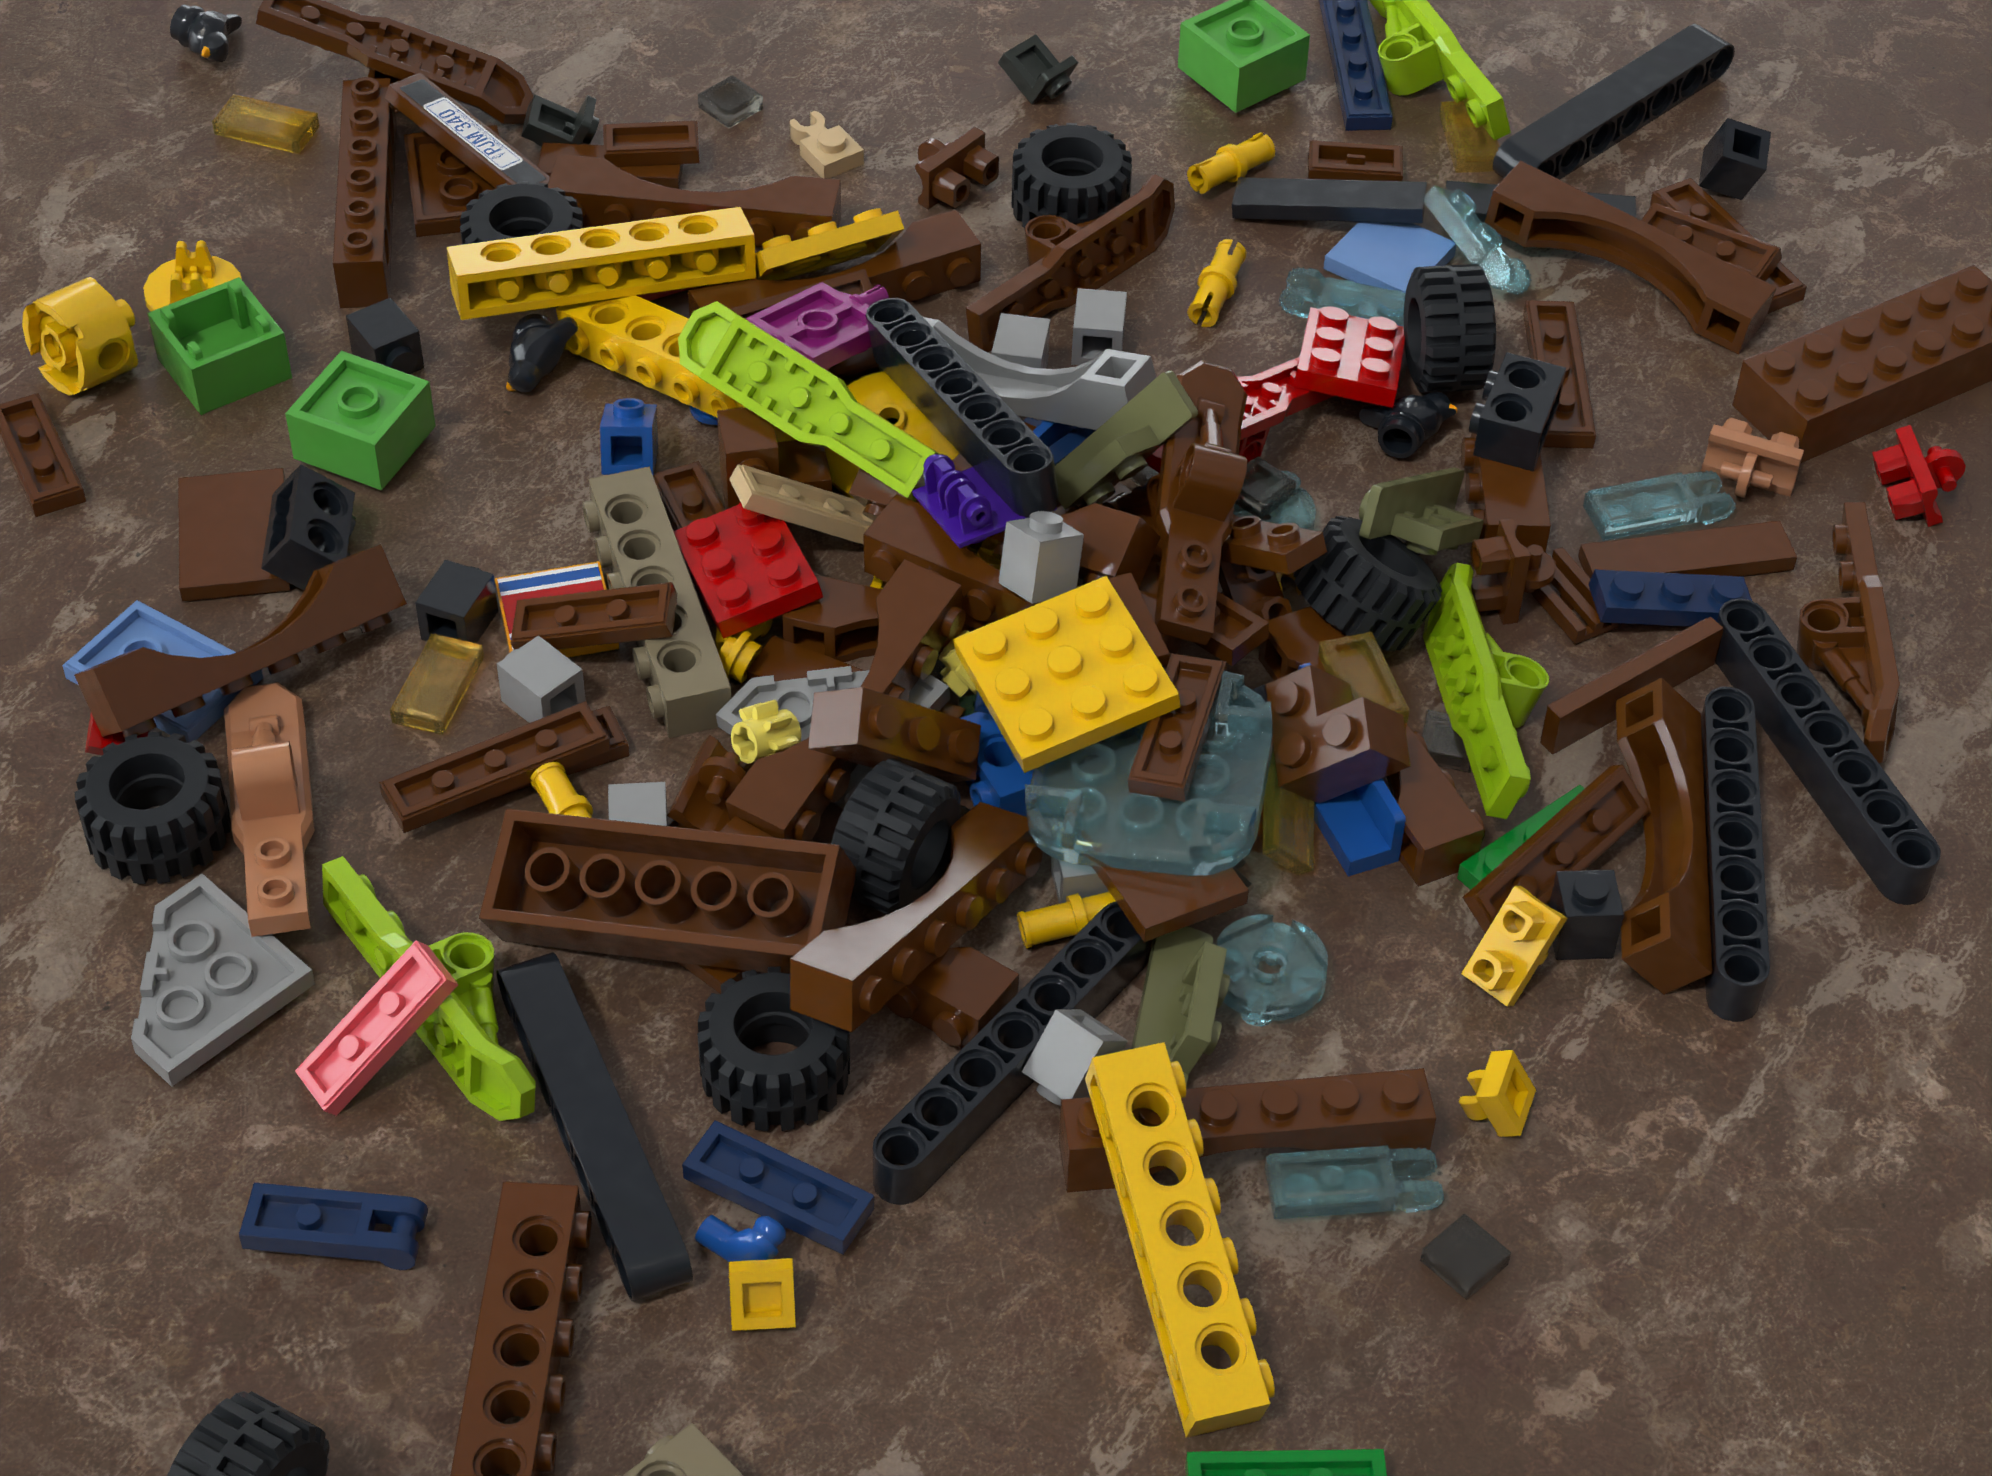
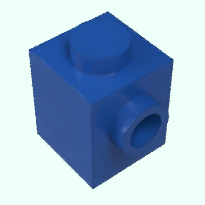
(628, 436)

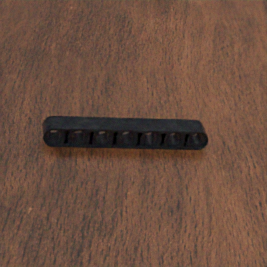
(1618, 104)
(963, 407)
(1827, 754)
(1734, 856)
(1082, 977)
(594, 1128)

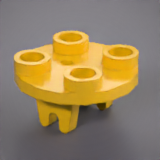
(186, 275)

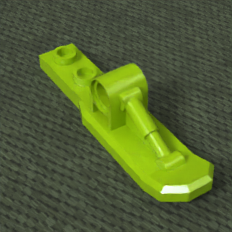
(1424, 50)
(798, 396)
(1482, 692)
(465, 1023)

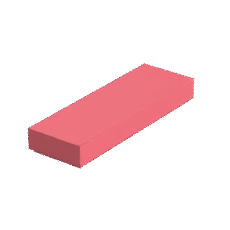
(376, 1028)

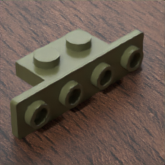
(1124, 442)
(1420, 512)
(1182, 996)

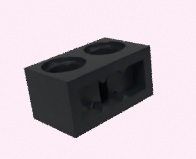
(1517, 411)
(307, 526)

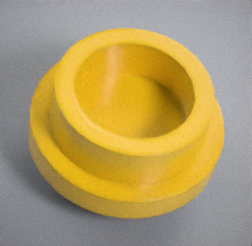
(738, 655)

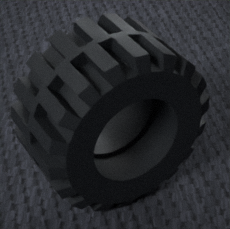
(1069, 173)
(519, 212)
(1449, 328)
(1369, 585)
(897, 834)
(159, 840)
(761, 1085)
(252, 1439)

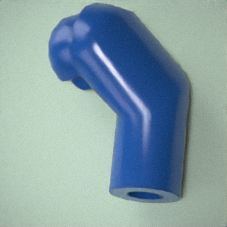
(742, 1245)

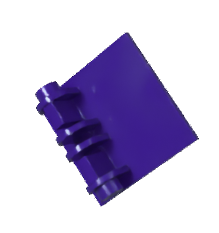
(962, 502)

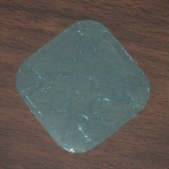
(1087, 817)

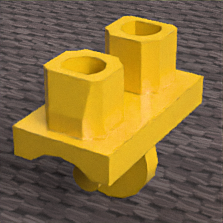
(1514, 946)

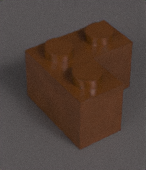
(753, 442)
(1329, 740)

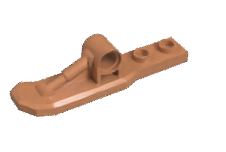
(271, 804)

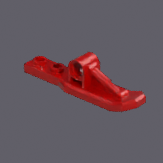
(1267, 404)

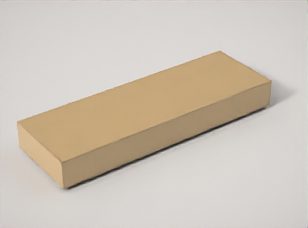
(800, 503)

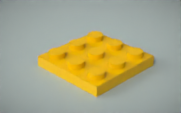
(1066, 673)

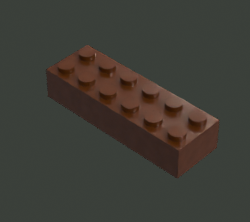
(1873, 365)
(663, 891)

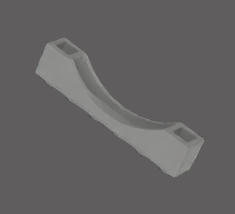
(1069, 396)

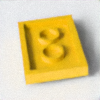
(827, 245)

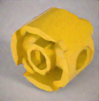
(80, 336)

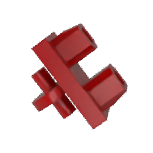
(1918, 495)

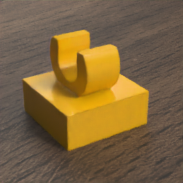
(1501, 1095)
(762, 1294)

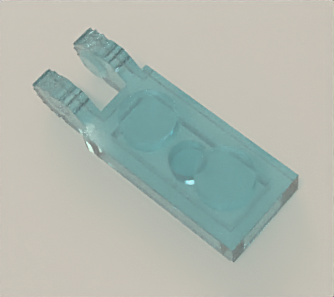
(1477, 239)
(1312, 289)
(1657, 504)
(1351, 1181)

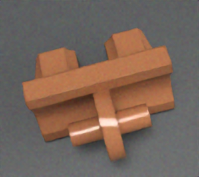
(1752, 459)

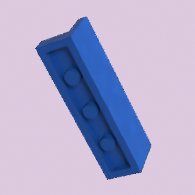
(1362, 826)

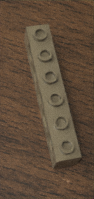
(643, 550)

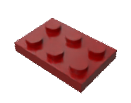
(1351, 356)
(746, 568)

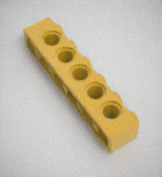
(601, 262)
(643, 345)
(1204, 1395)

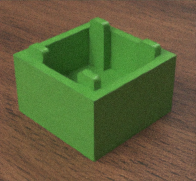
(1243, 52)
(220, 345)
(361, 420)

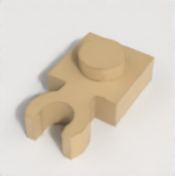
(824, 149)

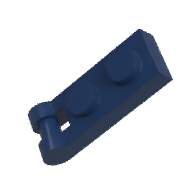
(333, 1224)

